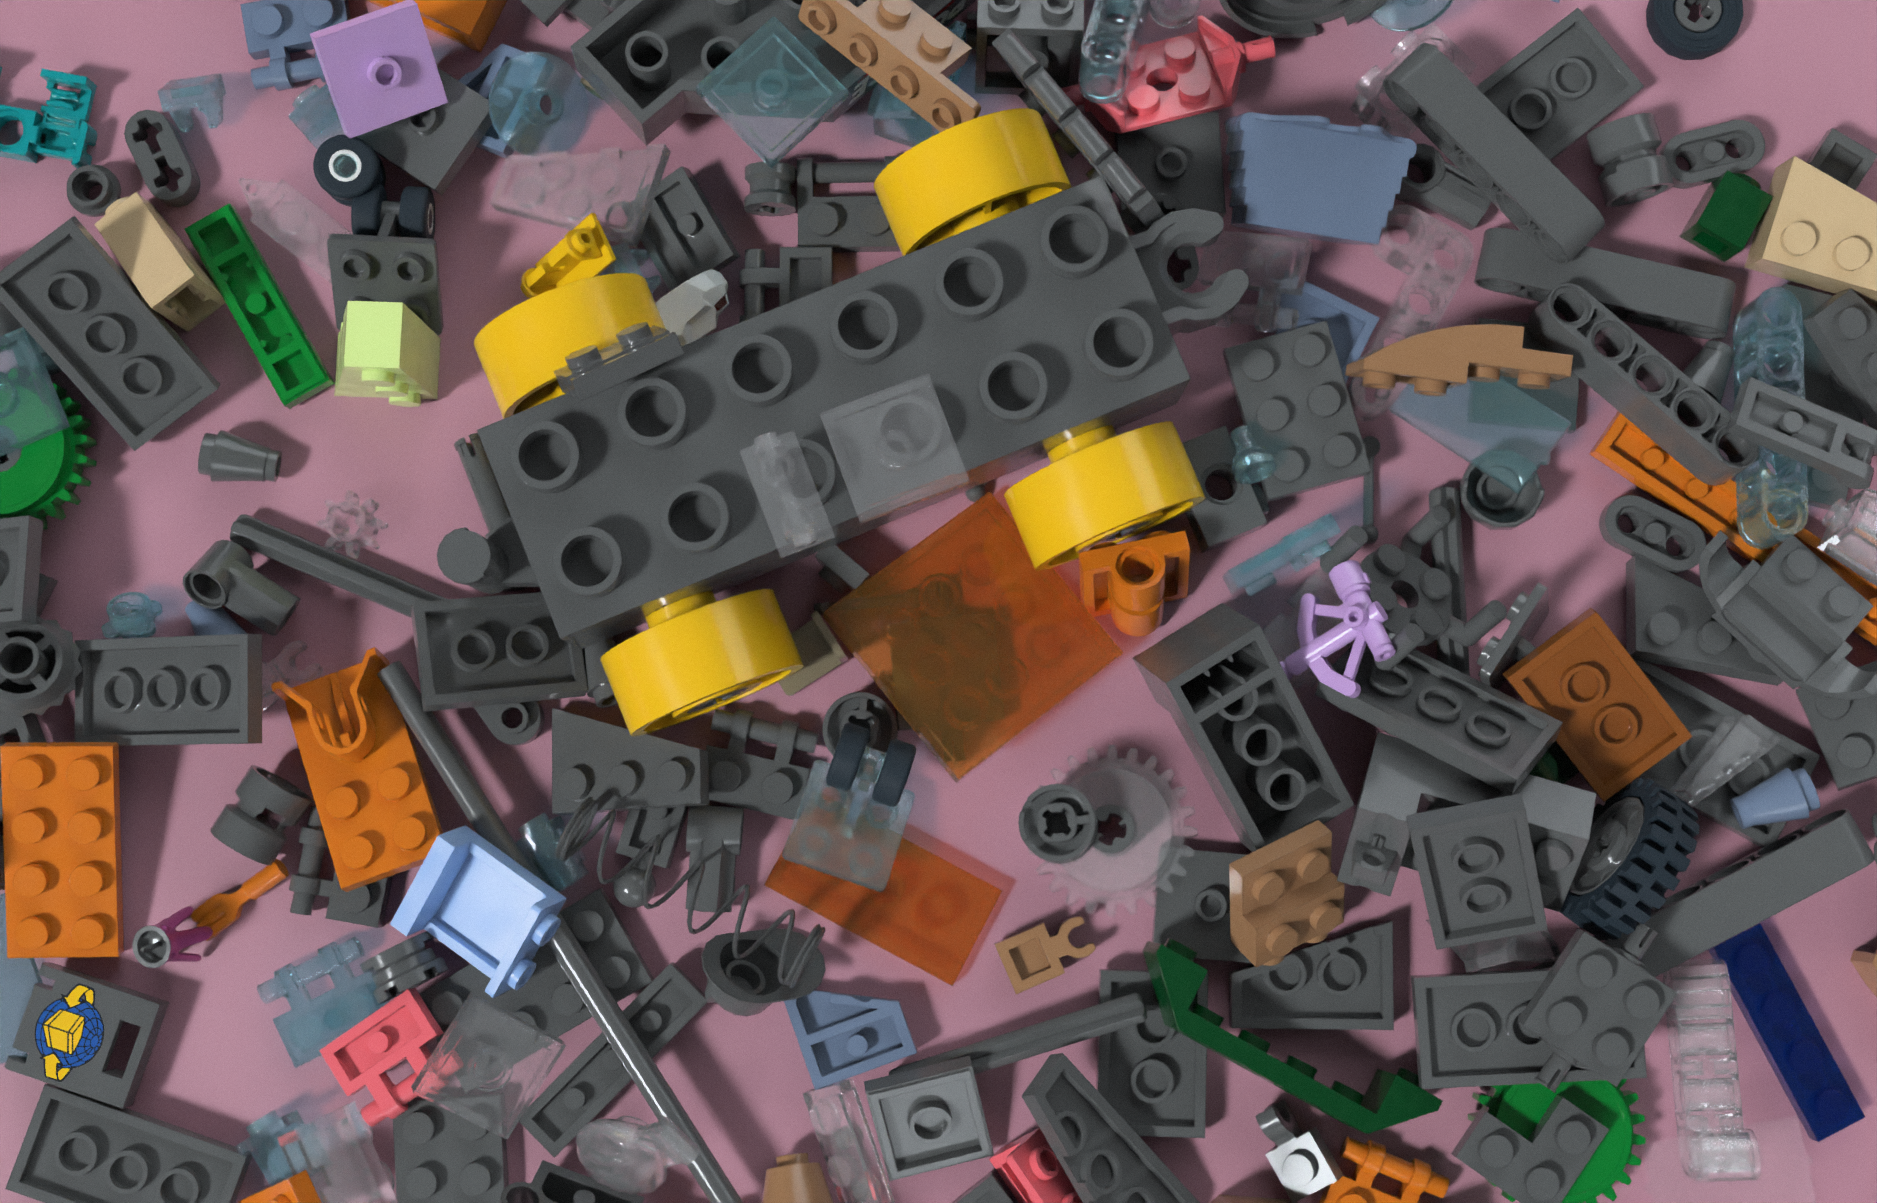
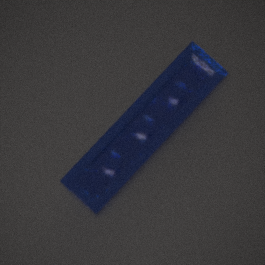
(1787, 1034)

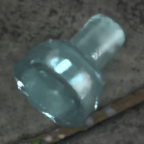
(1252, 461)

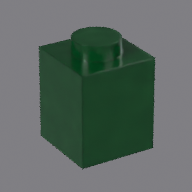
(1726, 215)

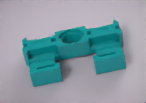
(59, 124)

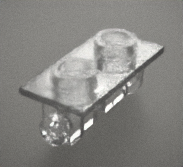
(786, 492)

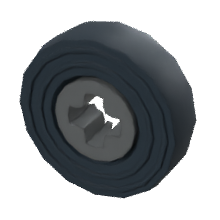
(1688, 39)

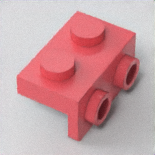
(1034, 1171)

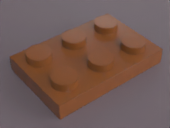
(1608, 706)

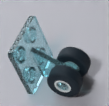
(341, 164)
(854, 811)

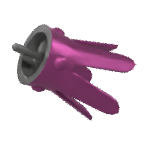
(161, 942)

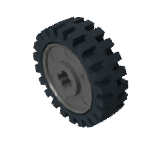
(1631, 859)

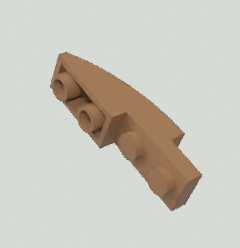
(1459, 353)

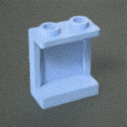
(481, 908)

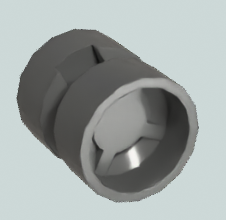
(1629, 160)
(249, 831)

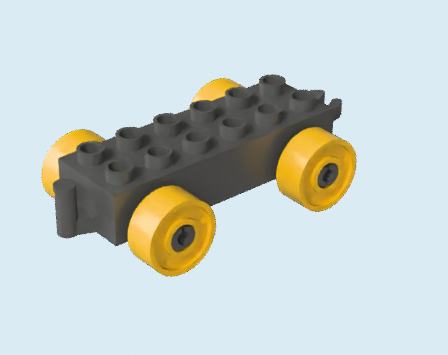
(1006, 292)

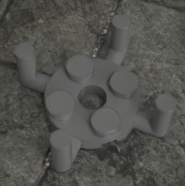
(1420, 586)

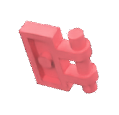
(379, 1044)

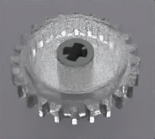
(1153, 838)

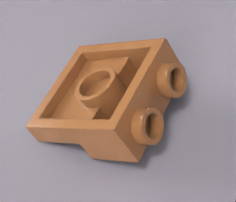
(1285, 895)

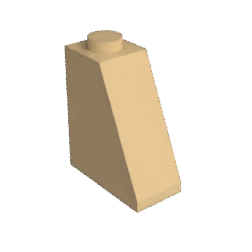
(159, 262)

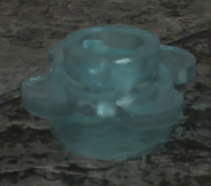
(131, 616)

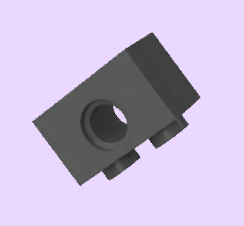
(1215, 520)

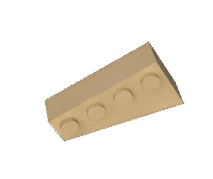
(1817, 233)

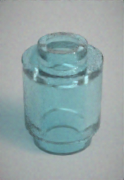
(539, 846)

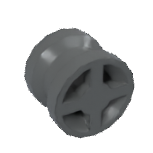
(770, 189)

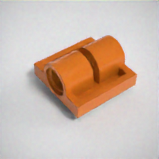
(1135, 579)

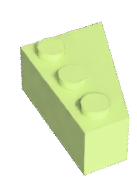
(386, 354)

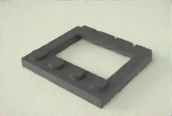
(1078, 134)

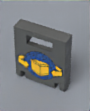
(74, 1032)

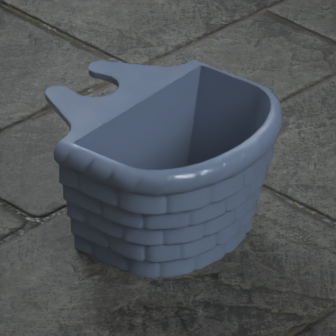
(1314, 176)

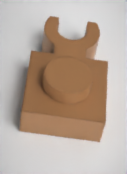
(1034, 956)

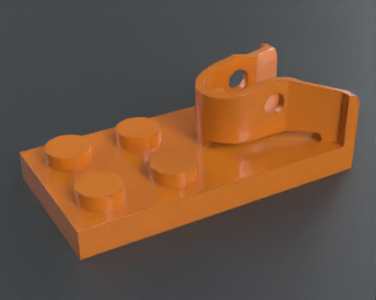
(362, 772)

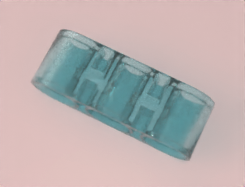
(1111, 48)

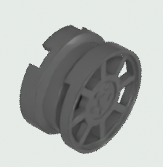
(864, 711)
(1058, 824)
(404, 967)

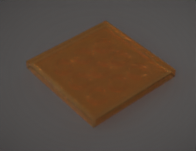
(972, 637)

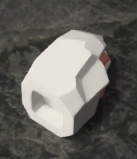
(694, 306)

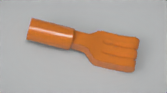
(226, 908)

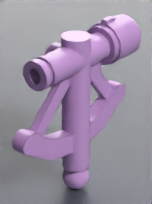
(1360, 624)

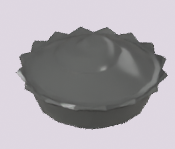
(36, 667)

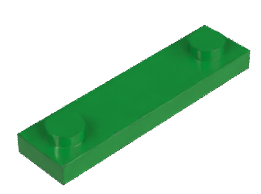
(259, 306)

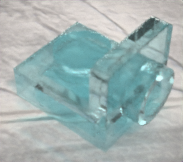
(265, 1145)

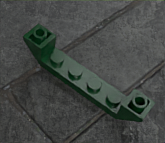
(1386, 1102)

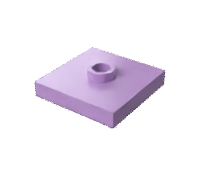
(379, 68)

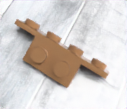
(899, 50)

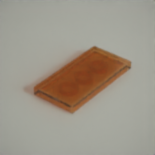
(922, 916)

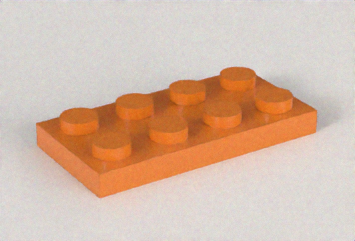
(62, 849)

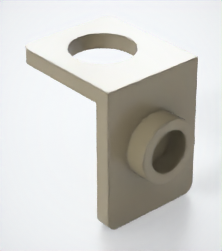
(818, 653)

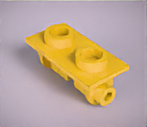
(576, 257)

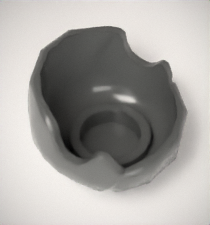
(1496, 504)

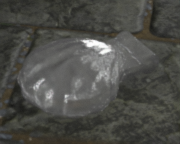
(633, 1154)

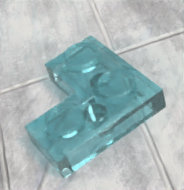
(1296, 549)

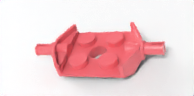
(1200, 67)

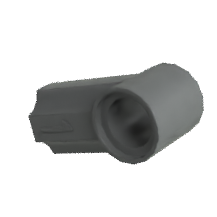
(1444, 189)
(228, 579)
(716, 837)

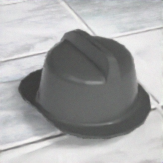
(752, 982)

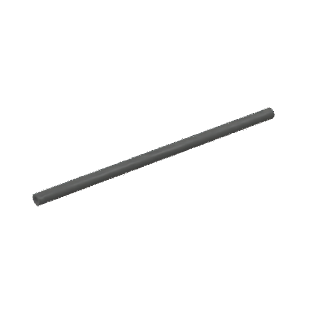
(563, 943)

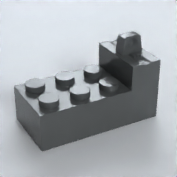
(1244, 726)
(1411, 781)

